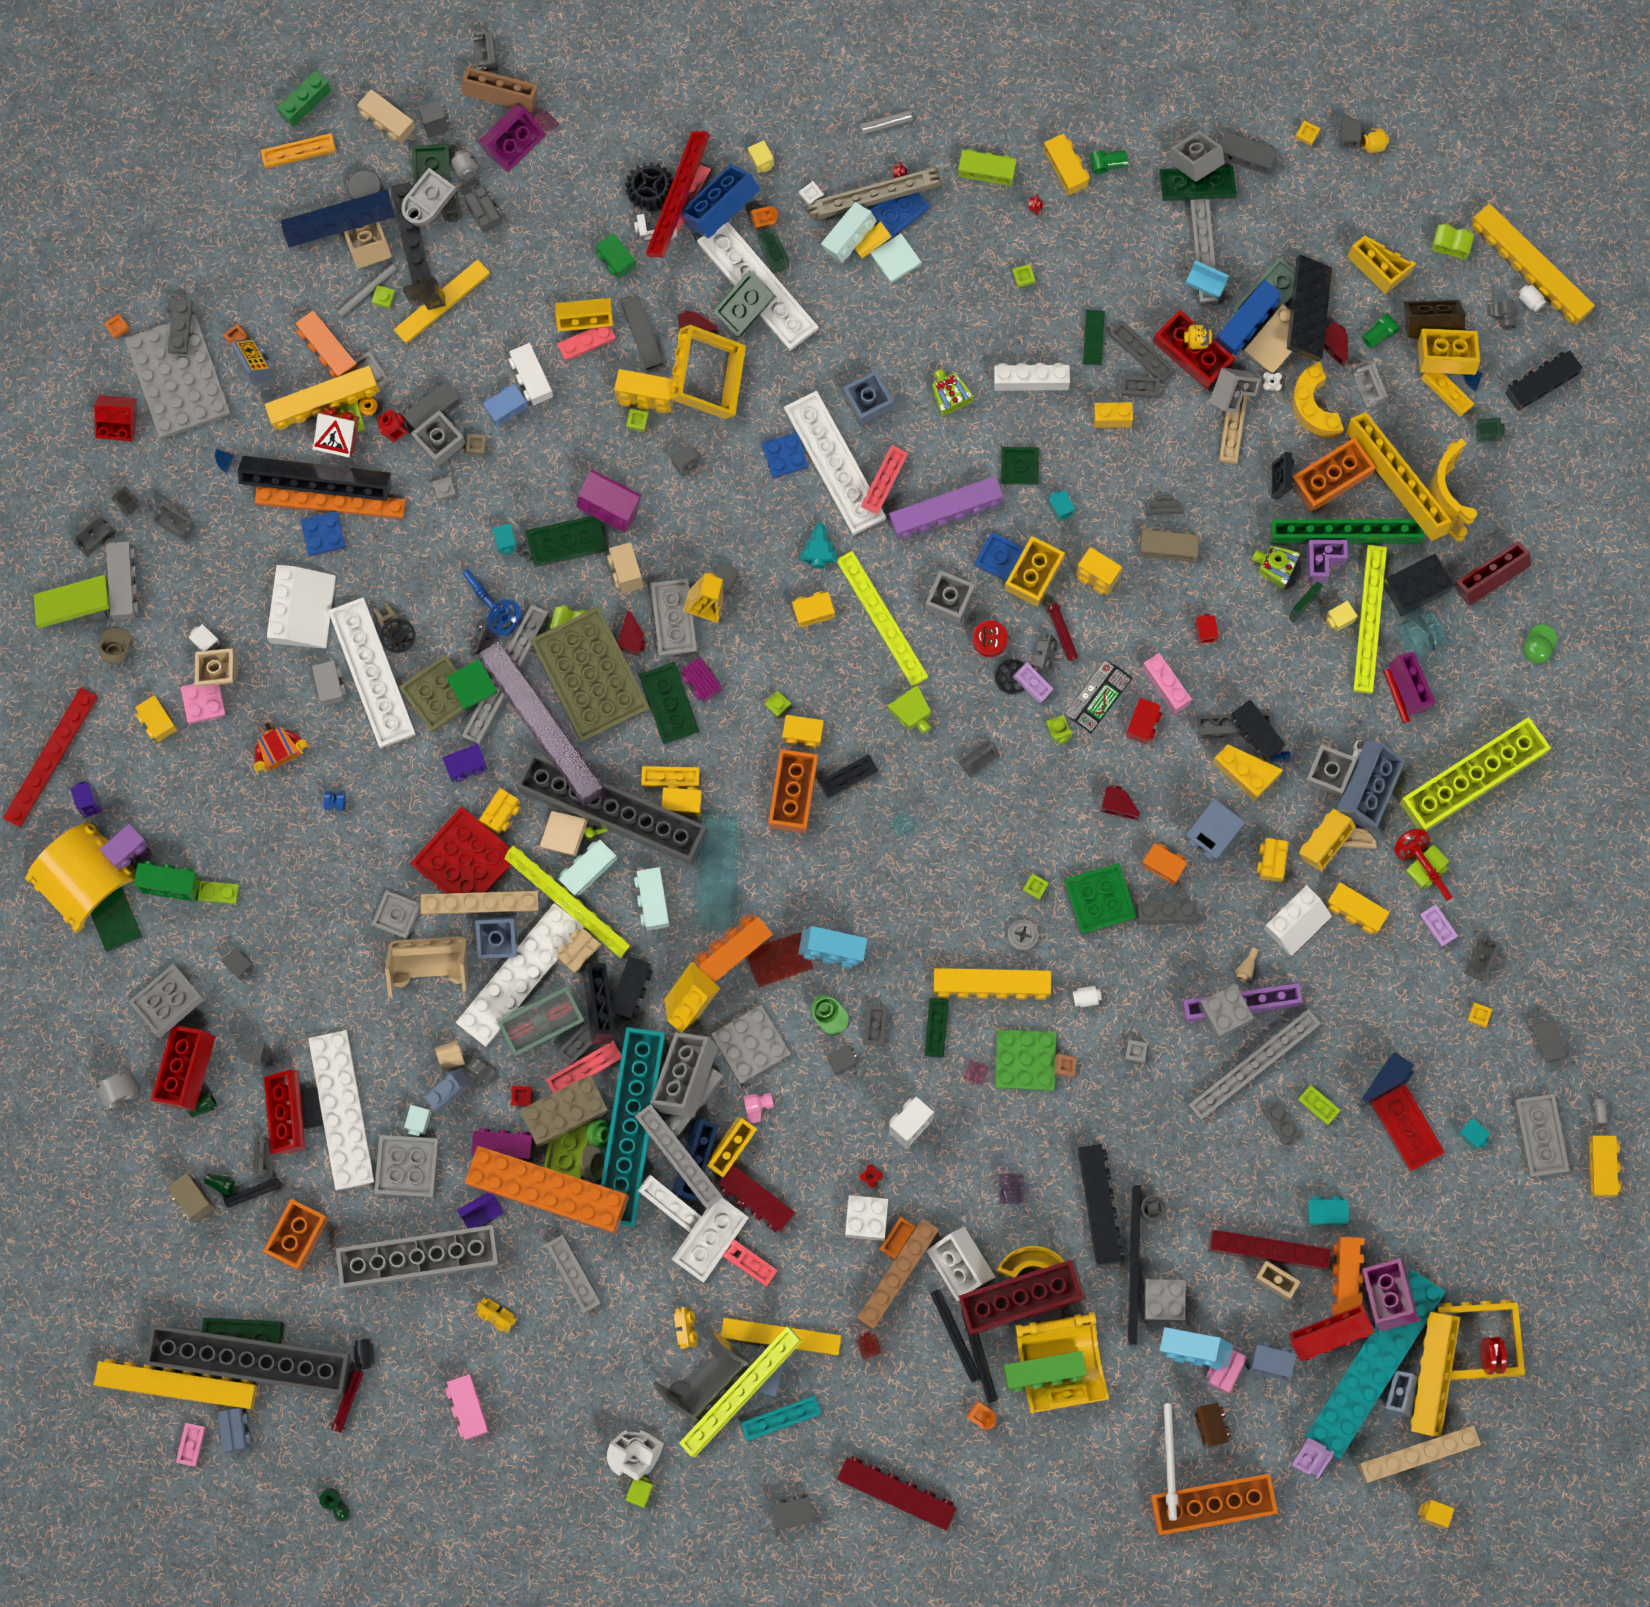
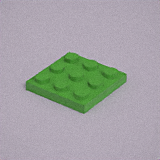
(1025, 1060)

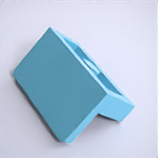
(1207, 279)

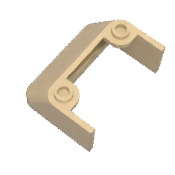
(426, 959)

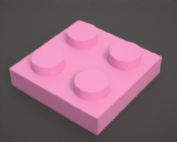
(202, 702)

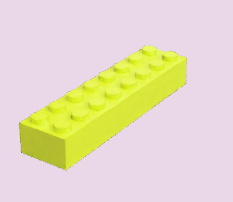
(1475, 775)

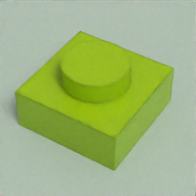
(1023, 276)
(383, 297)
(637, 420)
(777, 704)
(1035, 887)

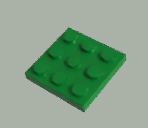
(1100, 899)

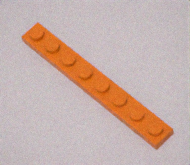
(330, 503)

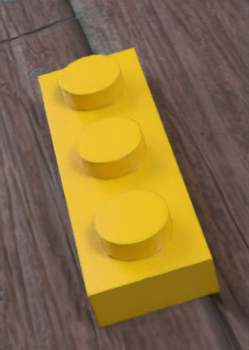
(1448, 392)
(666, 776)

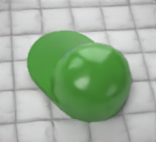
(1540, 644)
(829, 1014)

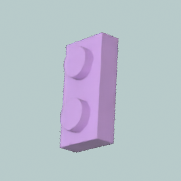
(1032, 682)
(1438, 925)

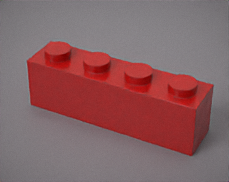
(1331, 1333)

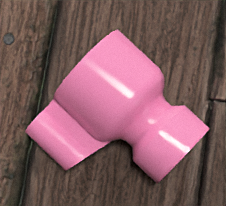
(755, 1103)

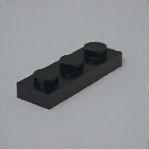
(848, 776)

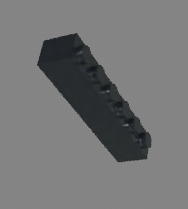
(1099, 1205)

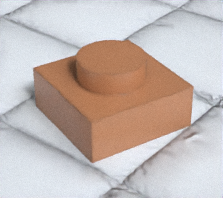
(1065, 1065)

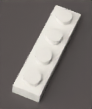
(669, 1203)

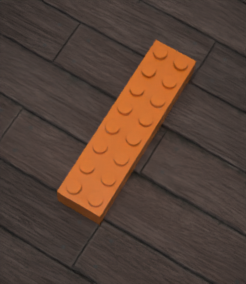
(547, 1190)

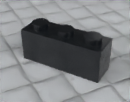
(1257, 730)
(631, 988)

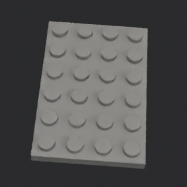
(177, 387)

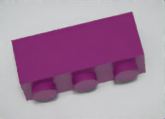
(1411, 683)
(513, 1145)

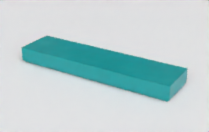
(781, 1418)

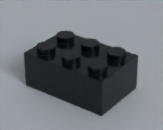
(1418, 584)

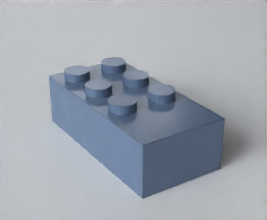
(1371, 784)

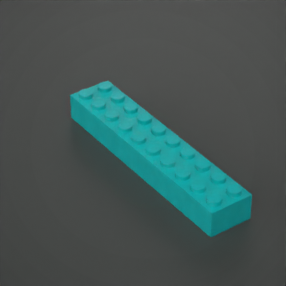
(627, 1138)
(1370, 1373)

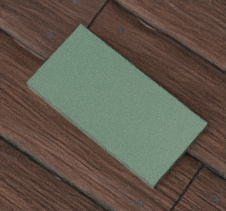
(1281, 277)

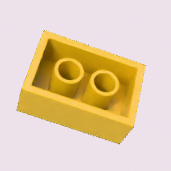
(1448, 351)
(643, 391)
(1034, 571)

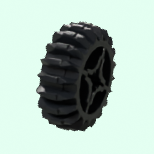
(637, 196)

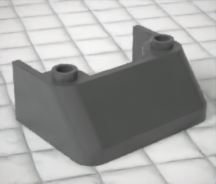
(710, 1384)

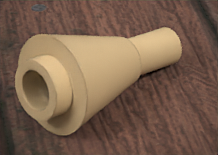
(1245, 970)

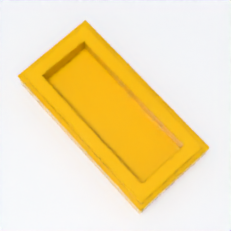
(872, 240)

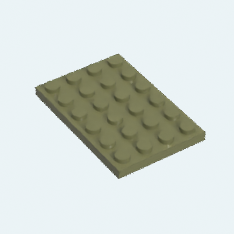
(589, 674)

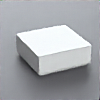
(811, 193)

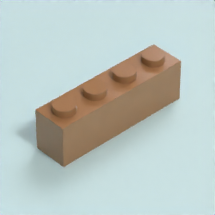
(499, 89)

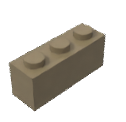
(1169, 545)

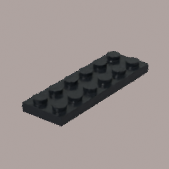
(1309, 308)

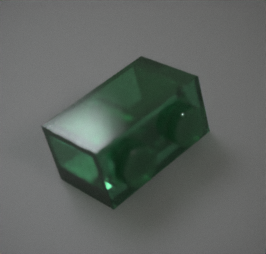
(773, 251)

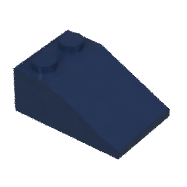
(1393, 1073)

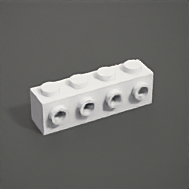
(1031, 377)

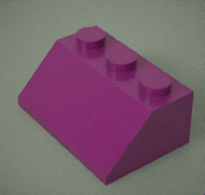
(511, 137)
(608, 501)

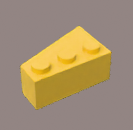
(1246, 771)

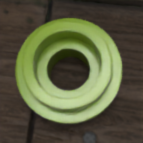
(1277, 565)

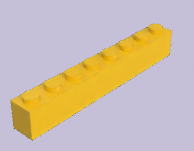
(1532, 264)
(1400, 477)
(175, 1385)

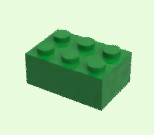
(167, 881)

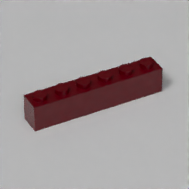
(1269, 1250)
(897, 1494)

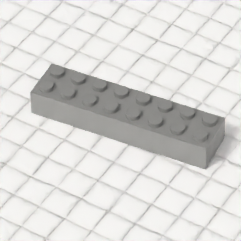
(417, 1257)

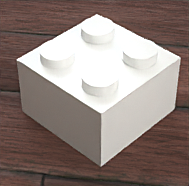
(866, 1218)

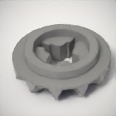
(1031, 931)

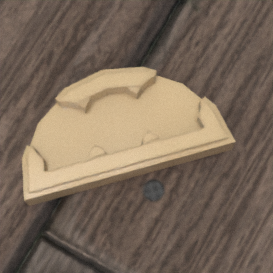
(1360, 839)

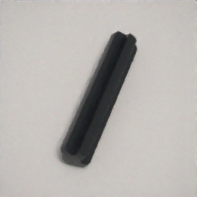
(252, 1192)

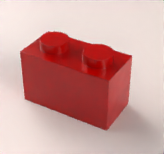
(1143, 721)

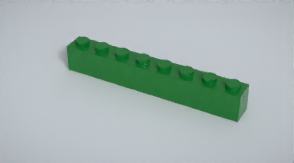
(1353, 530)

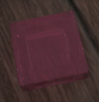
(546, 121)
(976, 1072)

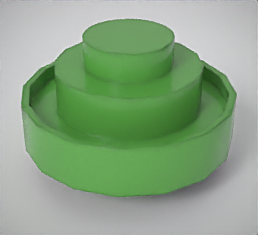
(598, 1133)

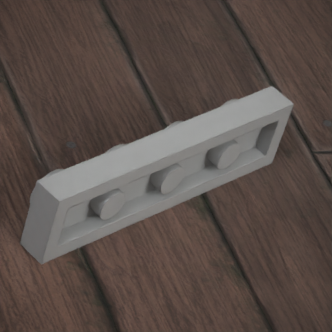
(573, 1274)

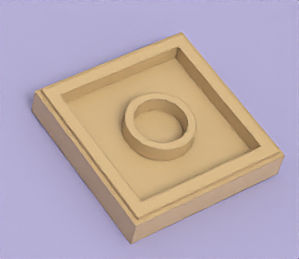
(563, 833)

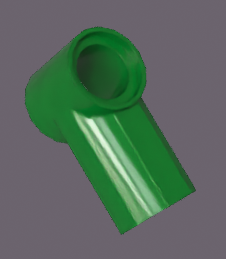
(1103, 162)
(1383, 328)

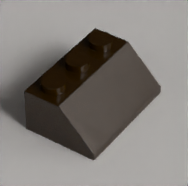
(1433, 315)

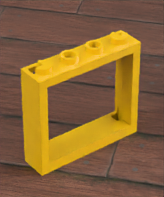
(732, 377)
(1464, 1307)

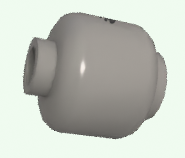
(464, 164)

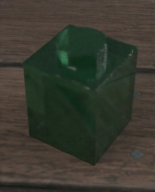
(1489, 429)

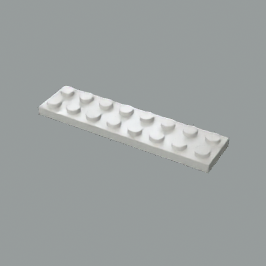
(734, 260)
(832, 461)
(371, 673)
(518, 975)
(341, 1110)

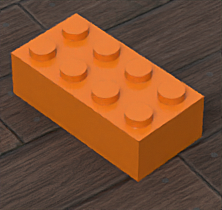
(1333, 475)
(793, 791)
(732, 947)

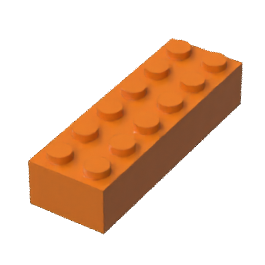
(1216, 1504)

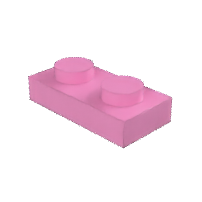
(190, 1444)

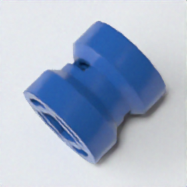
(334, 800)

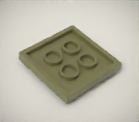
(432, 694)

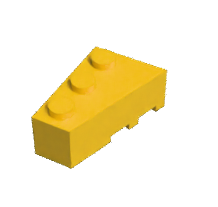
(1380, 264)
(706, 598)

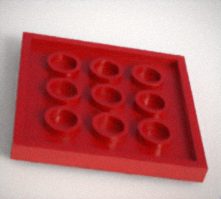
(463, 856)

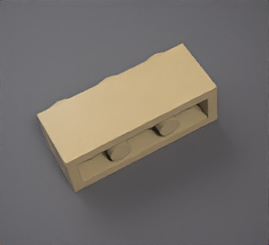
(385, 117)

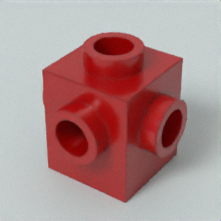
(392, 425)

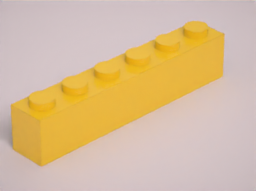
(329, 394)
(992, 983)
(1435, 1374)

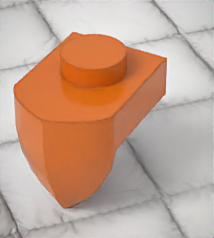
(764, 217)
(982, 1416)

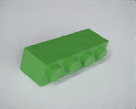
(1044, 1370)

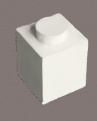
(203, 639)

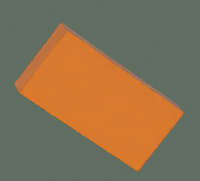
(897, 1237)

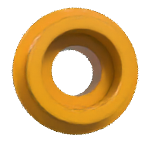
(368, 411)

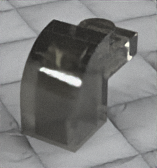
(427, 291)

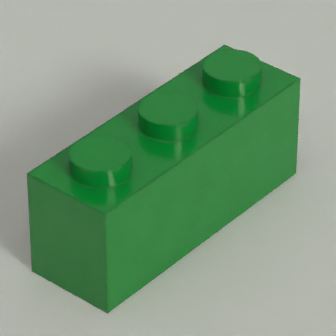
(304, 98)

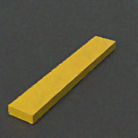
(453, 293)
(766, 1334)

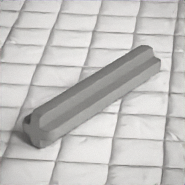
(886, 122)

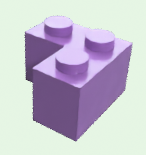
(1321, 555)
(124, 847)

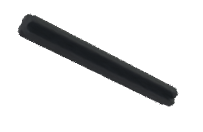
(955, 1335)
(982, 1366)

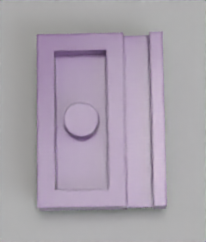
(1312, 1458)

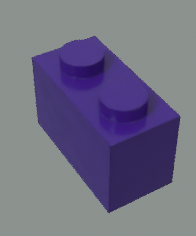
(465, 763)
(86, 799)

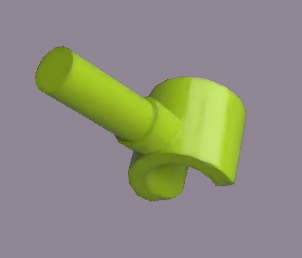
(590, 834)

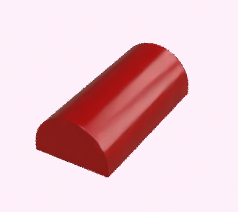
(284, 1112)

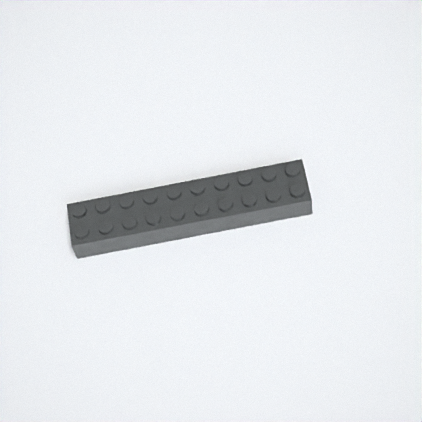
(616, 812)
(248, 1359)

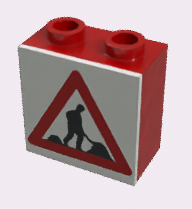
(336, 432)

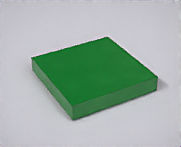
(471, 684)

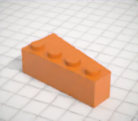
(1347, 1273)

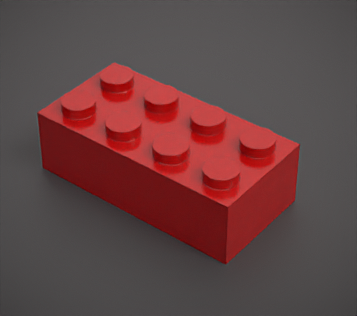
(1200, 364)
(183, 1068)

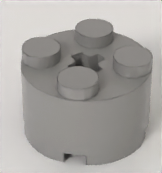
(117, 1089)

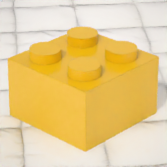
(1098, 571)

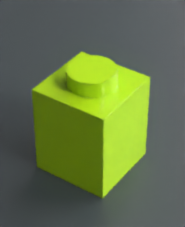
(640, 1492)

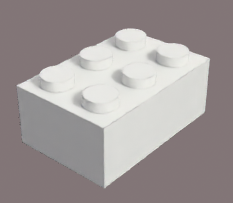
(911, 1122)

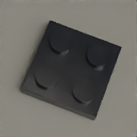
(1282, 475)

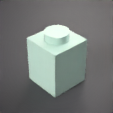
(417, 1120)

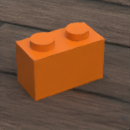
(1164, 863)

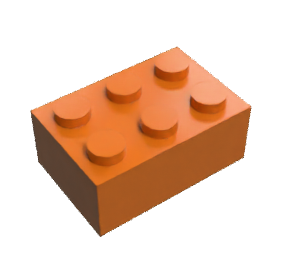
(296, 1235)

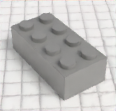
(684, 1074)

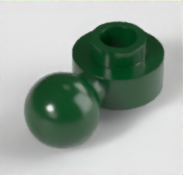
(341, 1512)

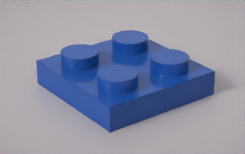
(784, 455)
(323, 533)
(998, 556)

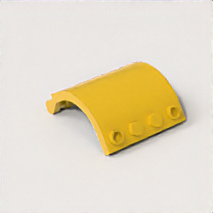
(1458, 514)
(77, 874)
(1060, 1338)

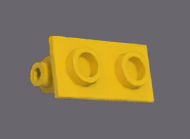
(488, 1309)
(688, 1336)

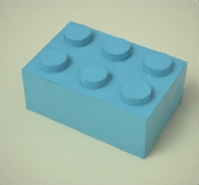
(832, 947)
(1196, 1348)

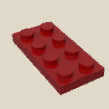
(1407, 1127)

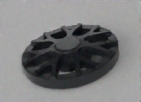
(397, 635)
(1008, 676)

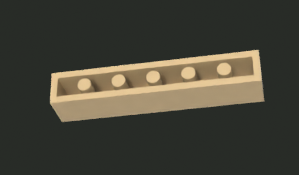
(478, 903)
(1419, 1454)

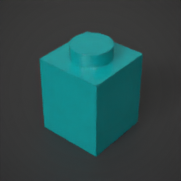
(1061, 505)
(505, 539)
(1474, 1134)

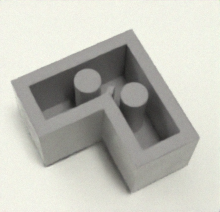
(1231, 387)

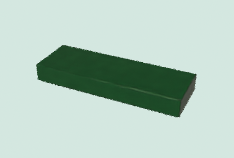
(1093, 337)
(936, 1027)

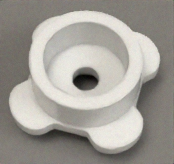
(1272, 386)

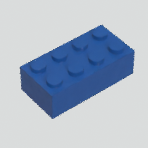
(719, 201)
(1252, 313)

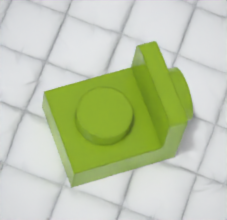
(1059, 730)

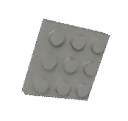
(166, 1000)
(750, 1044)
(406, 1166)

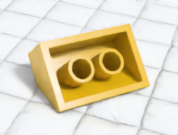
(689, 998)

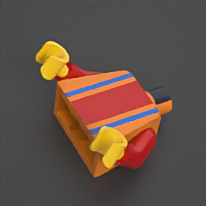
(276, 748)

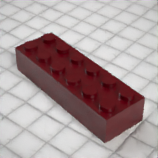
(1022, 1297)

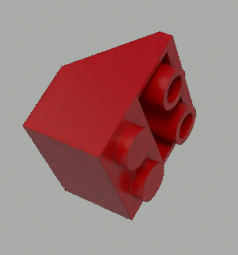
(115, 418)

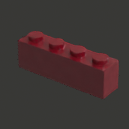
(1493, 573)
(756, 1198)

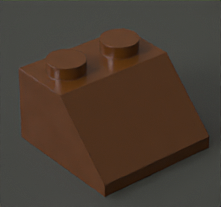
(1211, 1425)

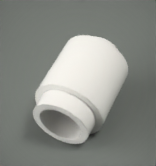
(1532, 298)
(1087, 996)

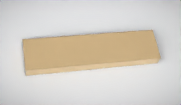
(1232, 434)

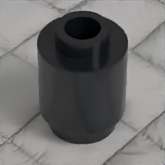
(364, 1353)

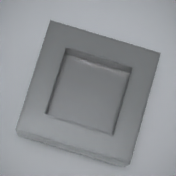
(444, 488)
(1136, 1051)

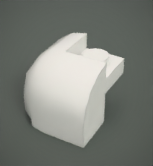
(634, 1453)

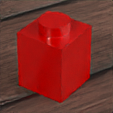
(1206, 629)

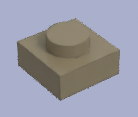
(476, 444)

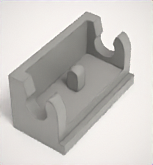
(1370, 386)

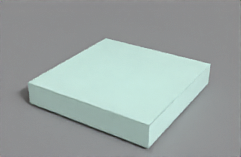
(895, 258)

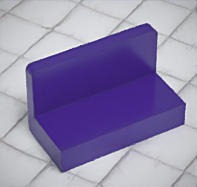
(480, 1211)

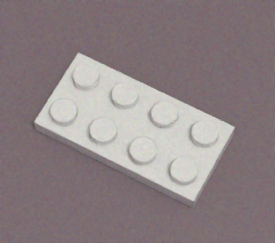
(710, 1239)

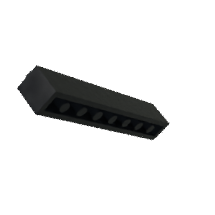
(314, 478)

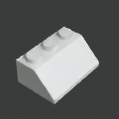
(1298, 921)
(960, 1263)

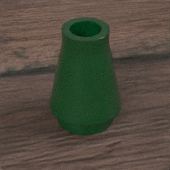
(204, 1104)
(220, 1183)

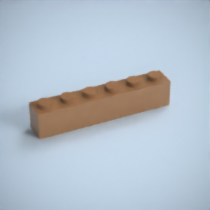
(897, 1274)

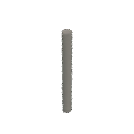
(368, 289)

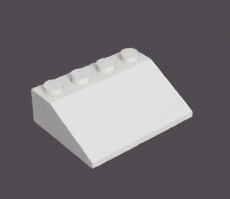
(300, 607)

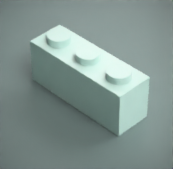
(848, 232)
(587, 868)
(652, 899)

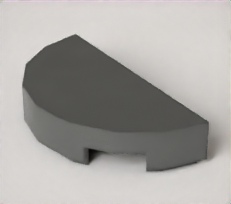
(1164, 505)

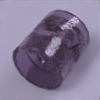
(1011, 1195)

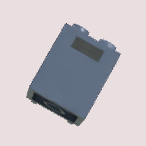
(1219, 826)

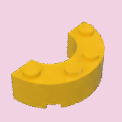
(1306, 410)
(1027, 1258)

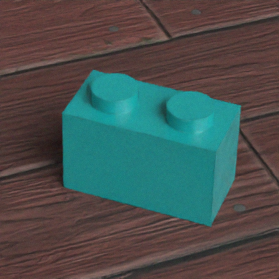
(1327, 1212)

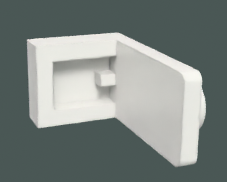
(640, 227)

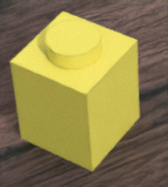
(761, 157)
(1341, 616)

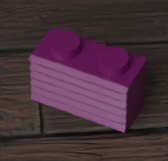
(701, 680)

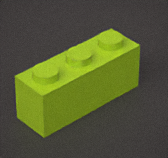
(987, 167)

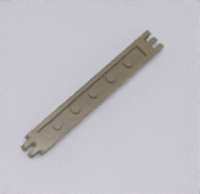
(875, 193)

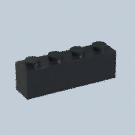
(1544, 380)
(598, 1003)

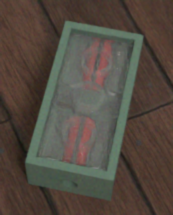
(540, 1020)

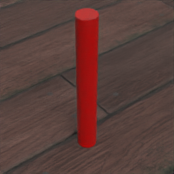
(1396, 695)

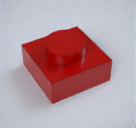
(521, 1096)

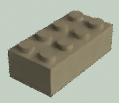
(564, 1111)

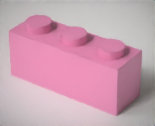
(1166, 683)
(467, 1407)

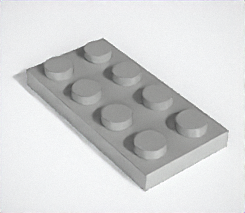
(673, 625)
(1541, 1135)

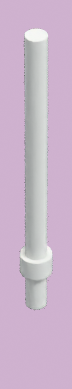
(1171, 1497)

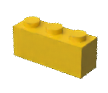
(1066, 164)
(584, 314)
(1327, 839)
(1357, 909)
(730, 1146)
(1604, 1166)

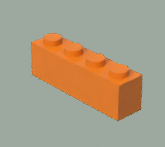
(325, 345)

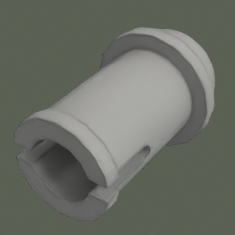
(1601, 1111)

